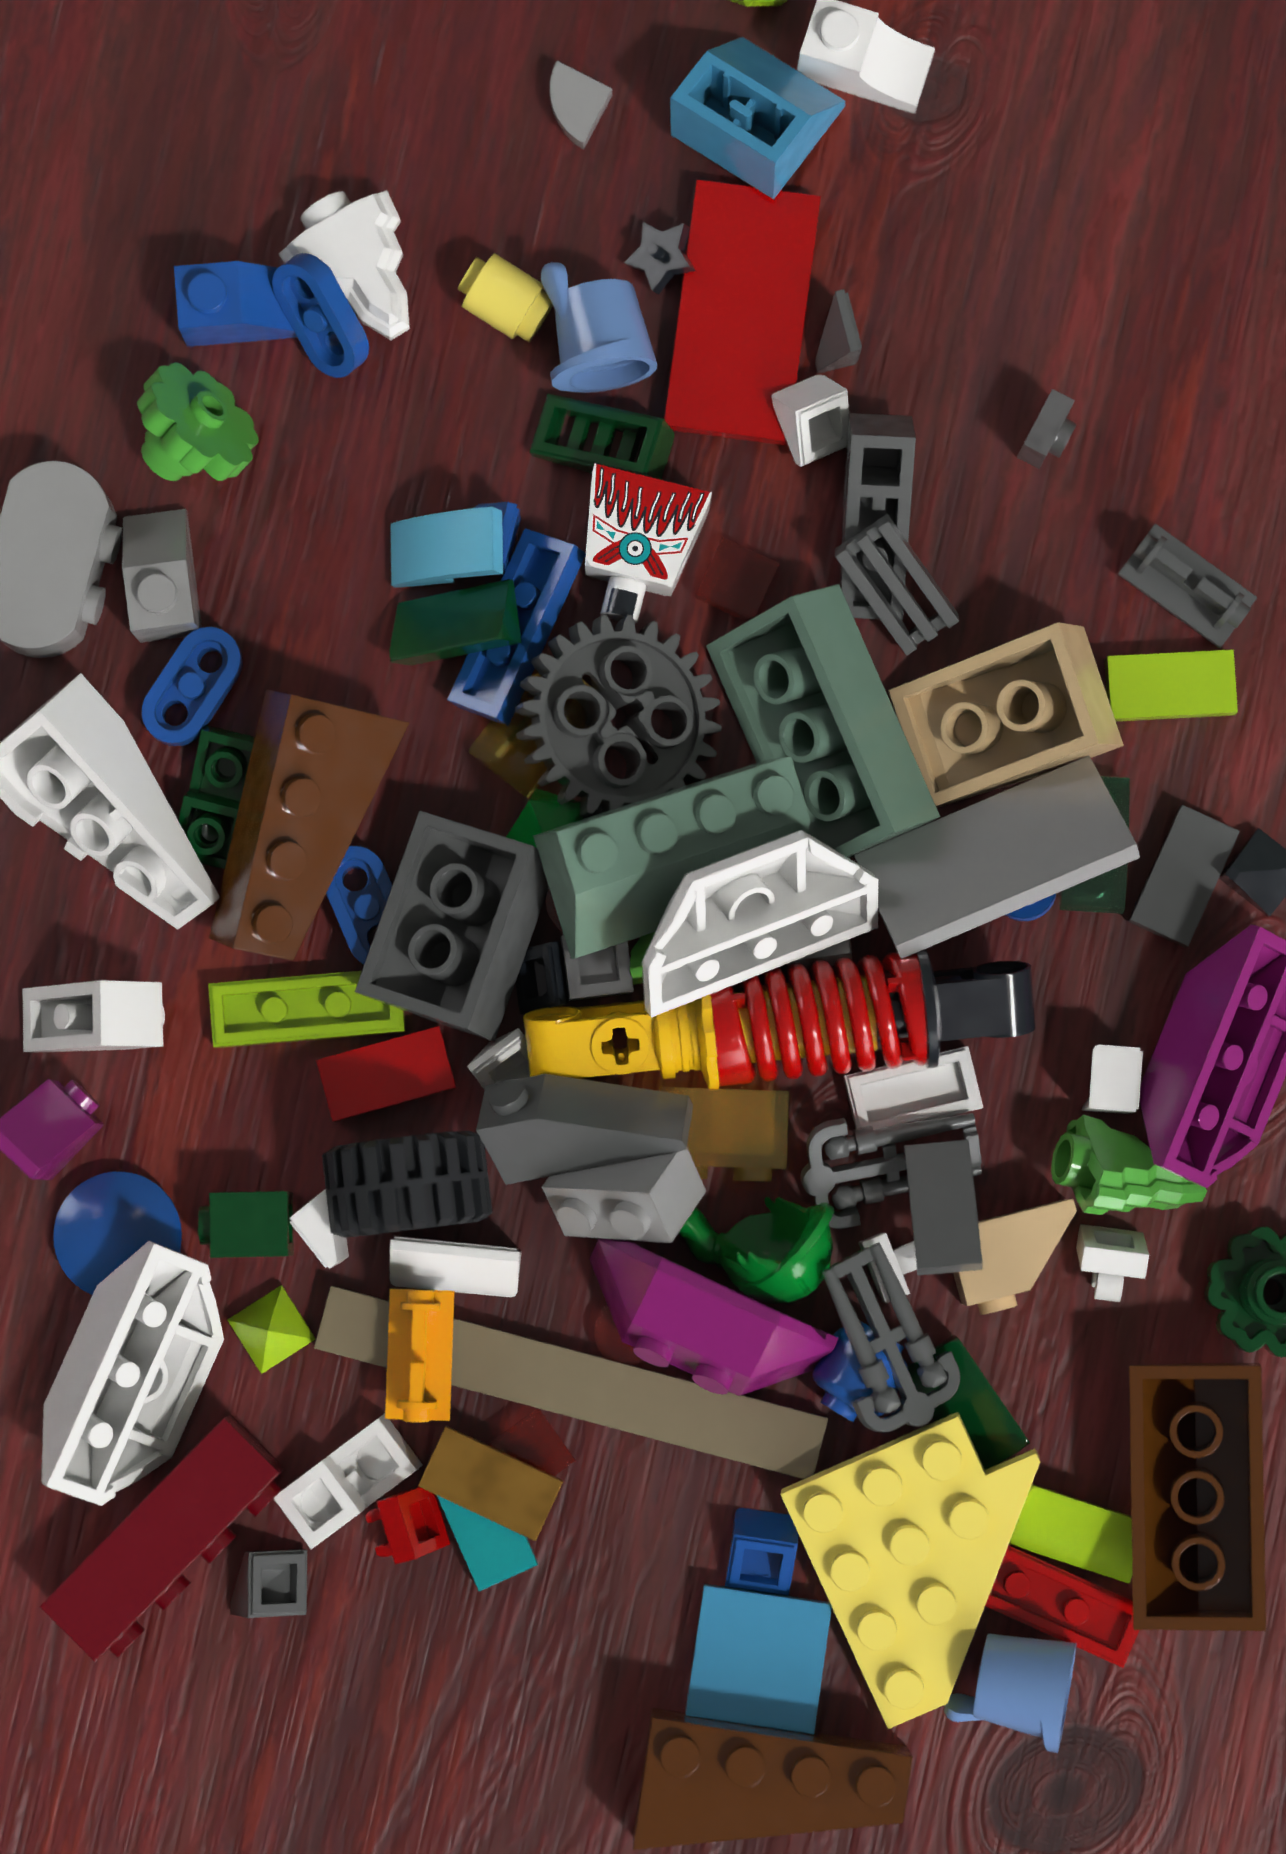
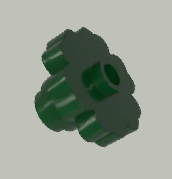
(1237, 1290)

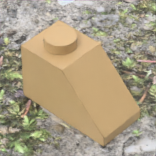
(1013, 1254)

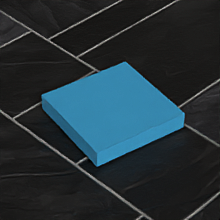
(758, 1658)

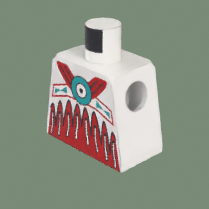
(640, 535)

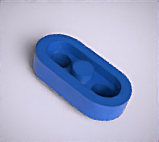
(320, 315)
(188, 685)
(359, 910)

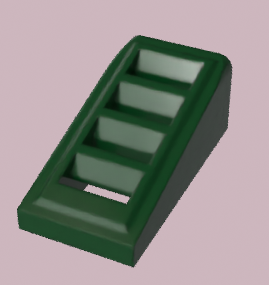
(653, 453)

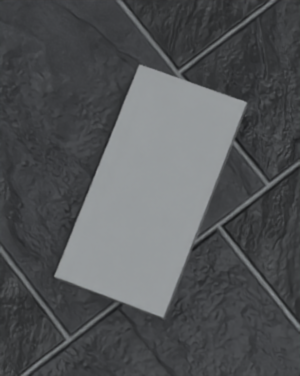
(998, 856)

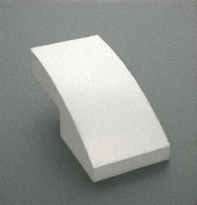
(347, 1481)

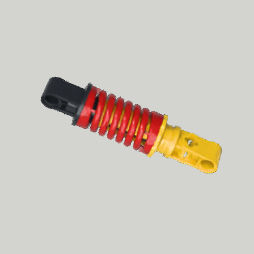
(792, 1020)

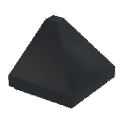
(1259, 872)

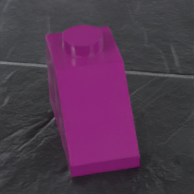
(49, 1128)

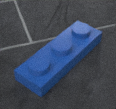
(542, 579)

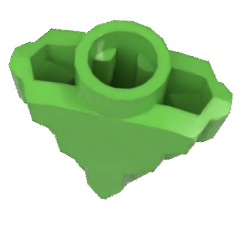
(1115, 1171)

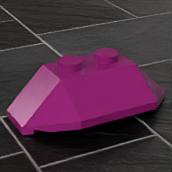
(1219, 1059)
(700, 1324)

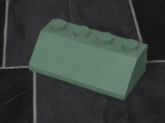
(814, 695)
(625, 864)

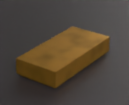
(490, 1483)

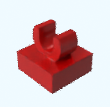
(411, 1524)

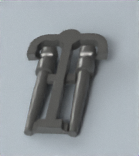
(820, 1178)
(914, 1407)

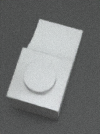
(863, 56)

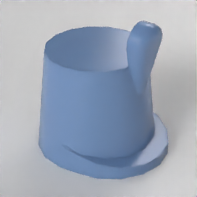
(598, 333)
(1021, 1687)

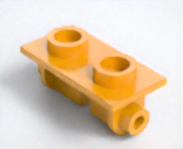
(419, 1355)

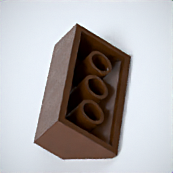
(1197, 1497)

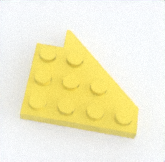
(911, 1554)

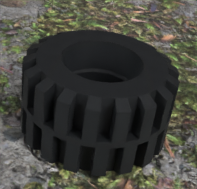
(406, 1183)

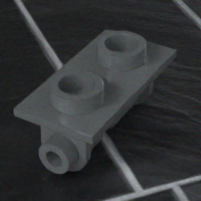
(1187, 586)

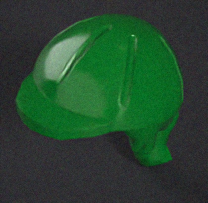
(768, 1254)

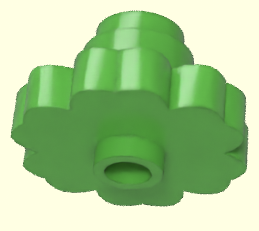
(193, 426)

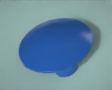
(109, 1222)

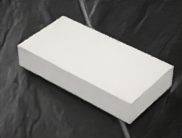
(913, 1091)

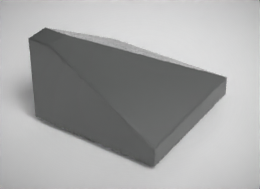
(840, 339)
(271, 1584)

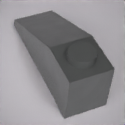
(877, 484)
(574, 1124)

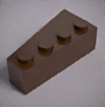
(752, 1781)

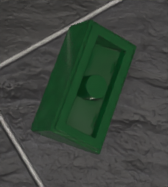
(455, 623)
(980, 1408)

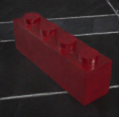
(163, 1538)

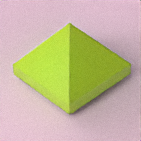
(271, 1329)

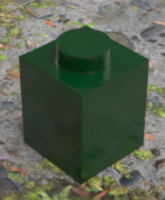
(247, 1224)

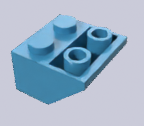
(751, 113)

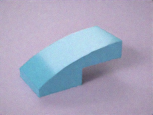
(446, 547)

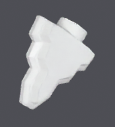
(362, 253)

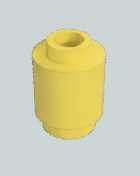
(505, 297)

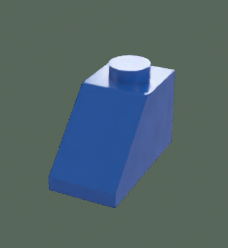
(228, 304)

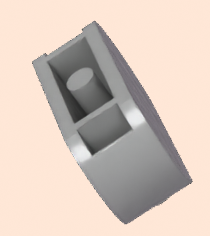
(52, 557)

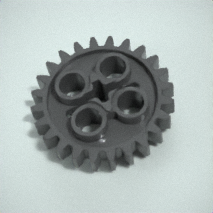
(659, 682)

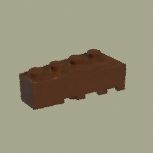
(296, 817)

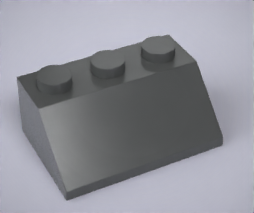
(456, 926)

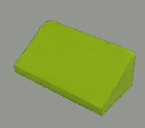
(1075, 1533)

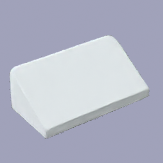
(454, 1266)

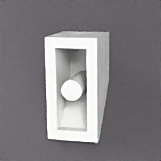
(93, 1016)

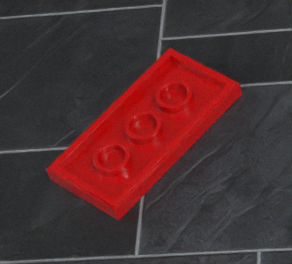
(741, 310)

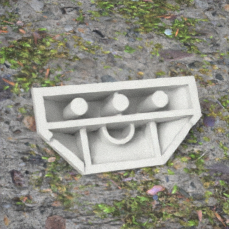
(755, 917)
(130, 1375)

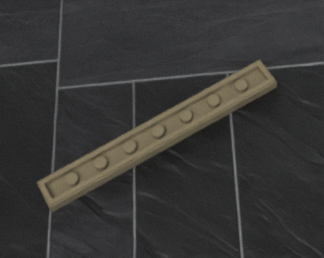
(592, 1389)

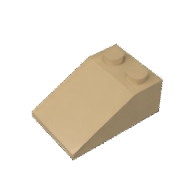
(1007, 714)

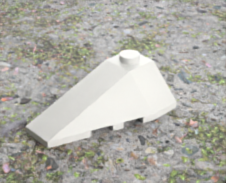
(92, 786)

